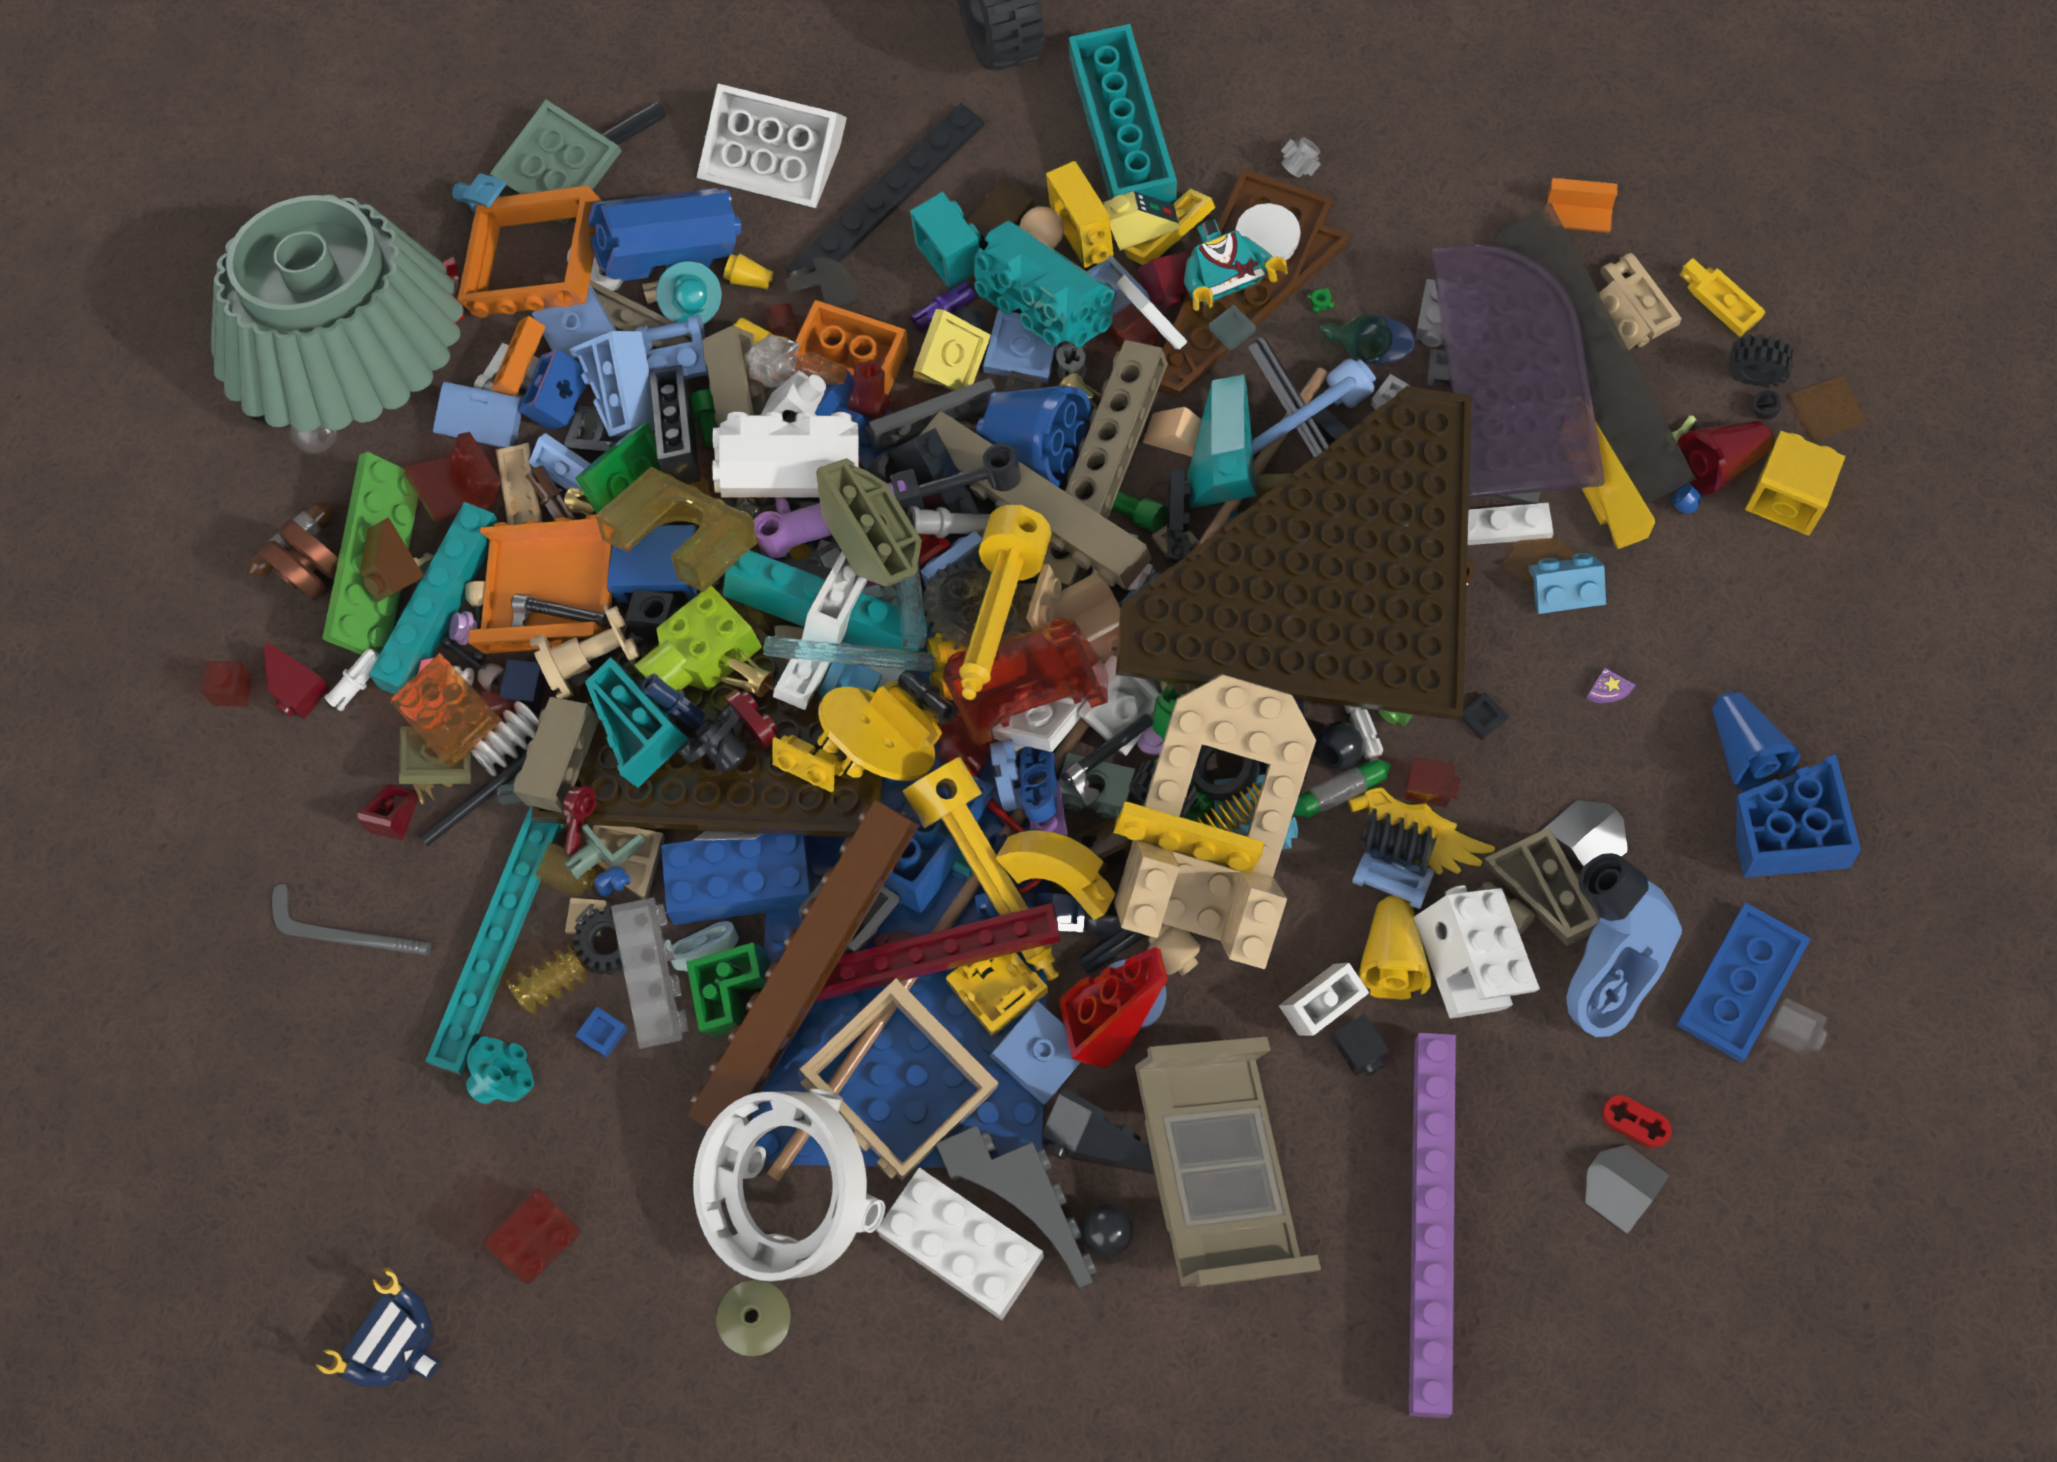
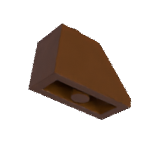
(387, 561)

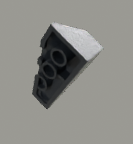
(1085, 1135)

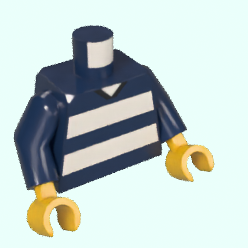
(389, 1341)

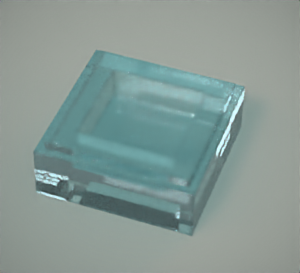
(1232, 327)

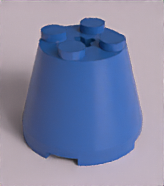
(1040, 426)

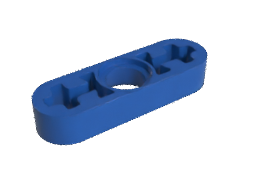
(1046, 789)

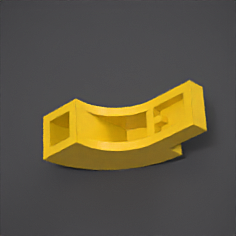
(1061, 861)

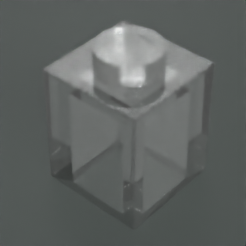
(1797, 1028)

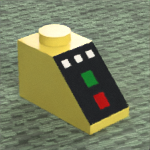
(1140, 218)

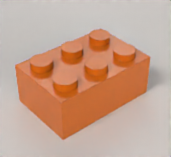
(853, 339)

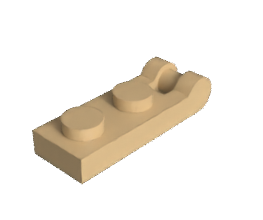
(1643, 294)

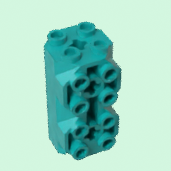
(1053, 293)

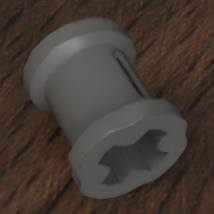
(1068, 362)

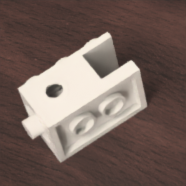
(1475, 951)

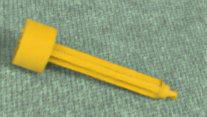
(1012, 551)
(972, 843)

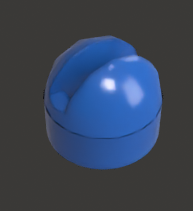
(1686, 499)
(985, 907)

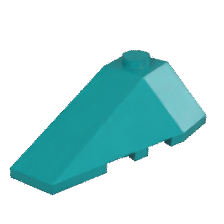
(1223, 449)

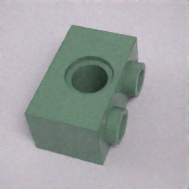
(1114, 780)

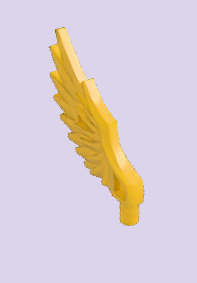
(1449, 843)

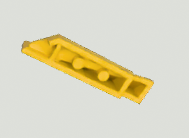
(1619, 501)

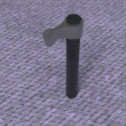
(525, 604)
(1076, 772)

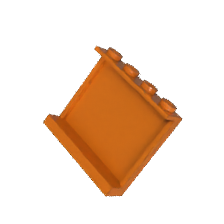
(551, 562)

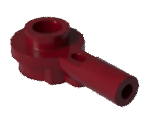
(577, 805)

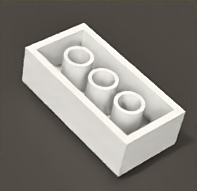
(960, 1243)

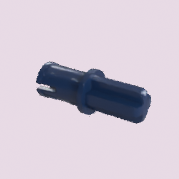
(673, 701)

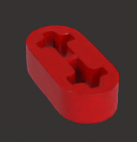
(1640, 1114)

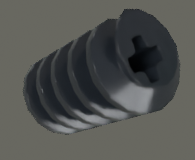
(1397, 839)

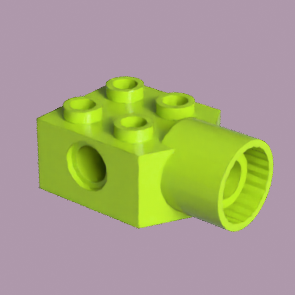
(699, 643)

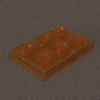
(445, 710)

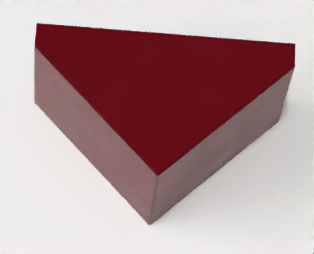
(389, 812)

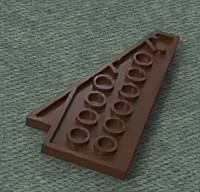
(1315, 249)

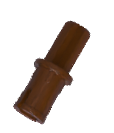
(549, 493)

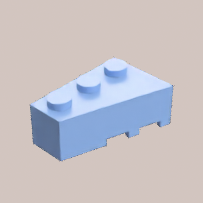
(620, 379)

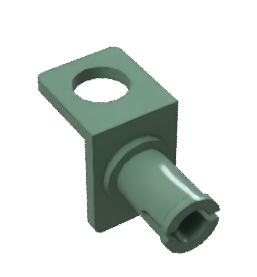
(597, 851)

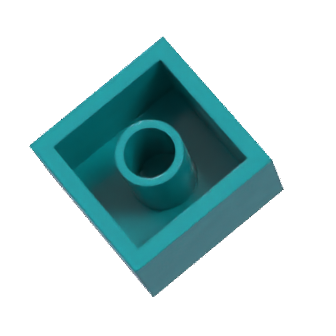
(946, 239)

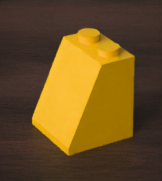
(1796, 483)

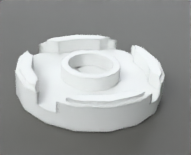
(1271, 228)

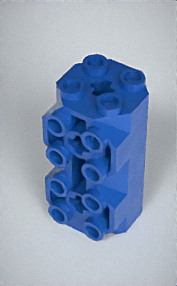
(662, 230)

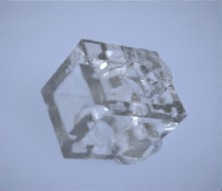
(773, 360)

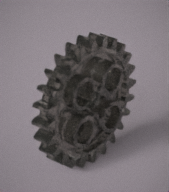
(955, 601)

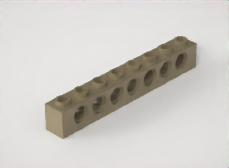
(1132, 361)

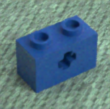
(553, 390)

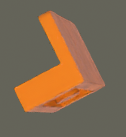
(1583, 203)

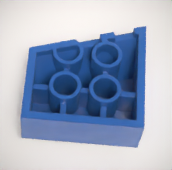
(1797, 824)

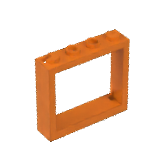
(523, 210)

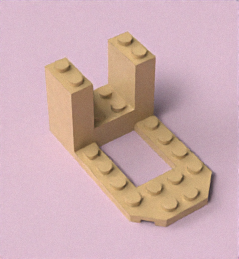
(1205, 895)

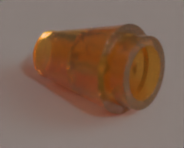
(828, 370)

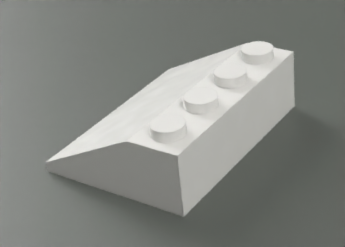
(770, 145)

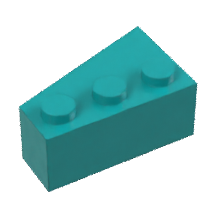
(634, 723)

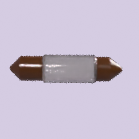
(311, 520)

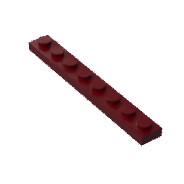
(943, 950)

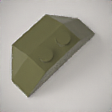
(868, 523)

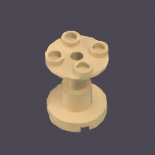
(574, 656)

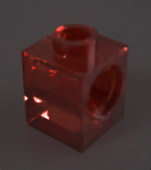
(1131, 326)

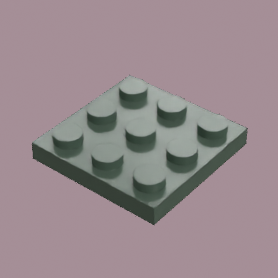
(555, 154)

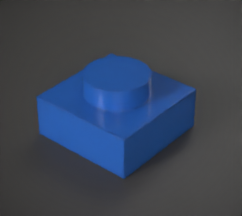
(601, 1032)

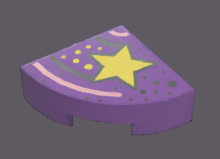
(1610, 688)

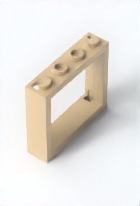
(940, 1037)

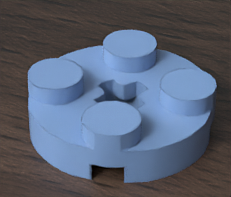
(1008, 776)

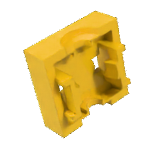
(998, 989)

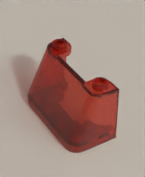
(1029, 674)

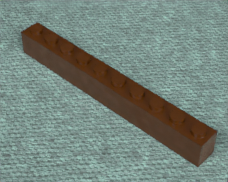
(807, 961)

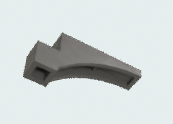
(1023, 1182)

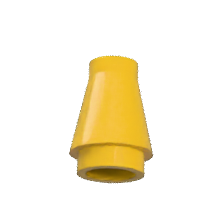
(746, 272)

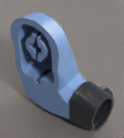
(1624, 948)

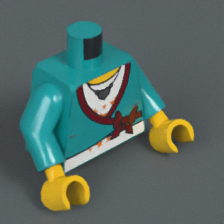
(1226, 265)

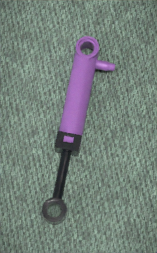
(788, 528)

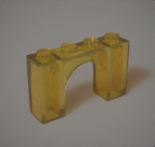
(662, 499)

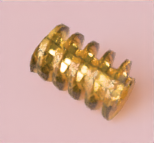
(548, 980)

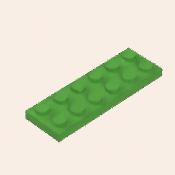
(353, 613)

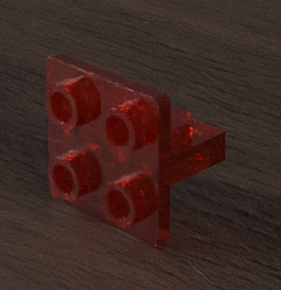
(532, 1236)

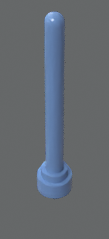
(1303, 414)

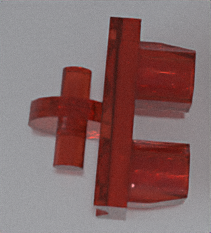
(958, 742)

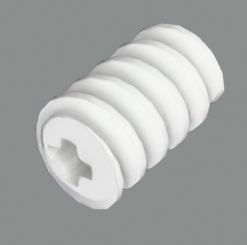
(506, 737)

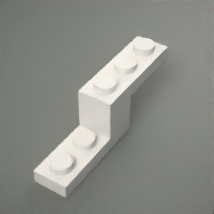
(824, 623)

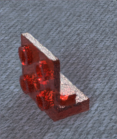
(455, 479)

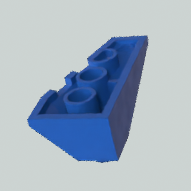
(930, 855)

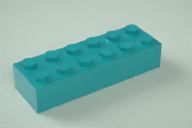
(1121, 114)

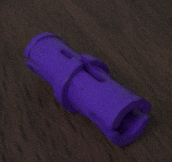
(949, 302)

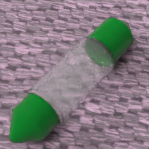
(1341, 788)

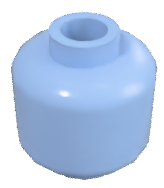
(1363, 377)

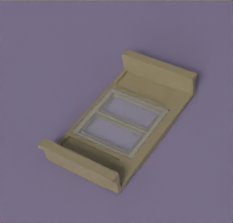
(1218, 1163)

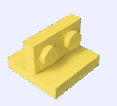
(950, 352)

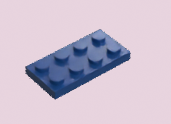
(1743, 982)

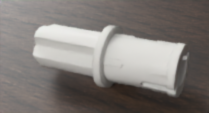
(353, 680)

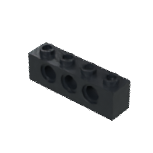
(674, 424)

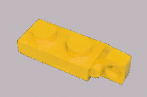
(1722, 297)

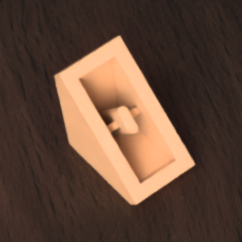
(1174, 430)

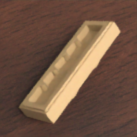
(519, 496)

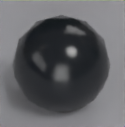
(1341, 743)
(1107, 1230)

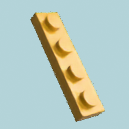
(1188, 837)

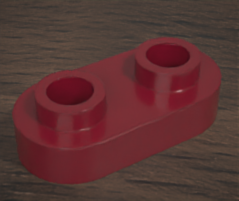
(759, 726)

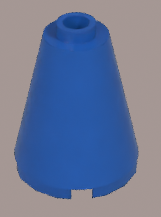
(1751, 742)

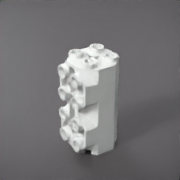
(777, 457)

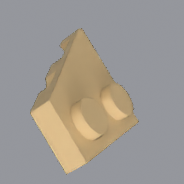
(640, 865)

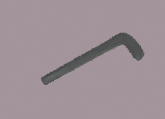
(289, 927)

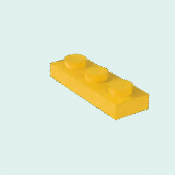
(1190, 210)

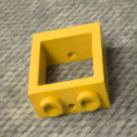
(1082, 214)

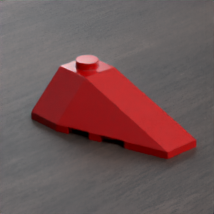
(1108, 1010)

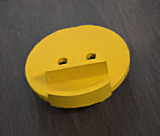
(867, 721)

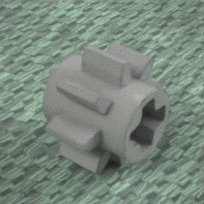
(1301, 157)

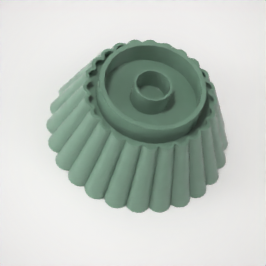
(328, 314)

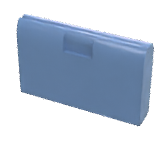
(485, 414)

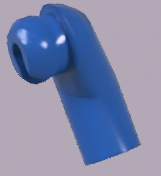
(611, 879)

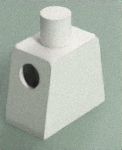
(796, 395)

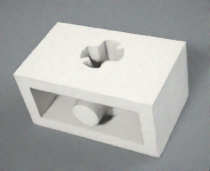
(1323, 999)

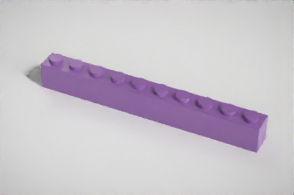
(1432, 1227)

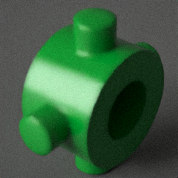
(1320, 300)

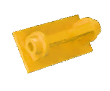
(796, 758)

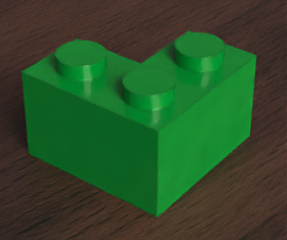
(718, 985)

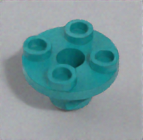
(688, 291)
(498, 1071)

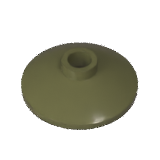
(766, 1331)

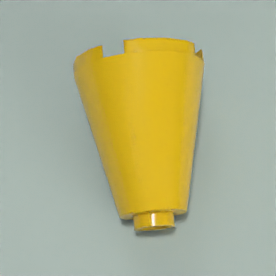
(1394, 953)

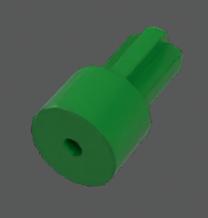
(704, 412)
(1145, 513)

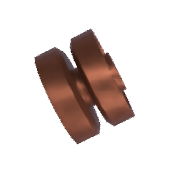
(301, 560)

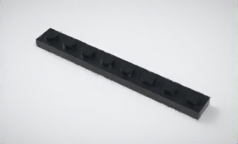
(892, 189)

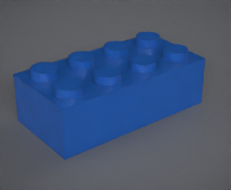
(735, 877)

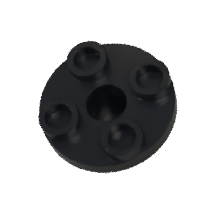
(717, 742)

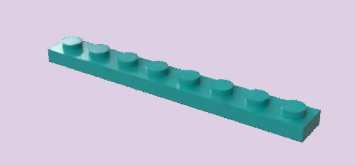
(492, 947)

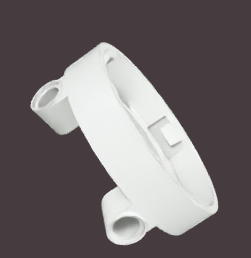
(732, 1155)

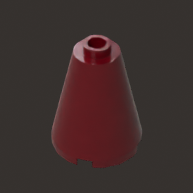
(1723, 452)

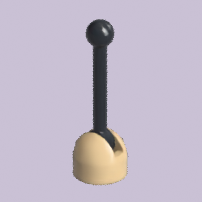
(475, 596)

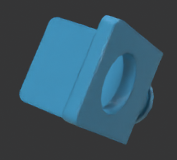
(479, 192)

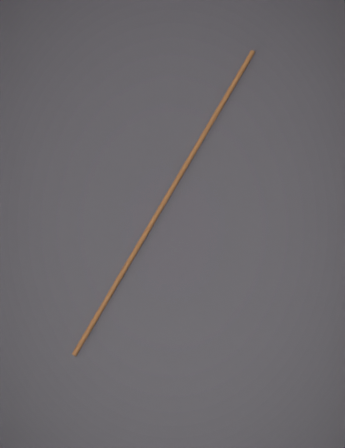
(972, 884)

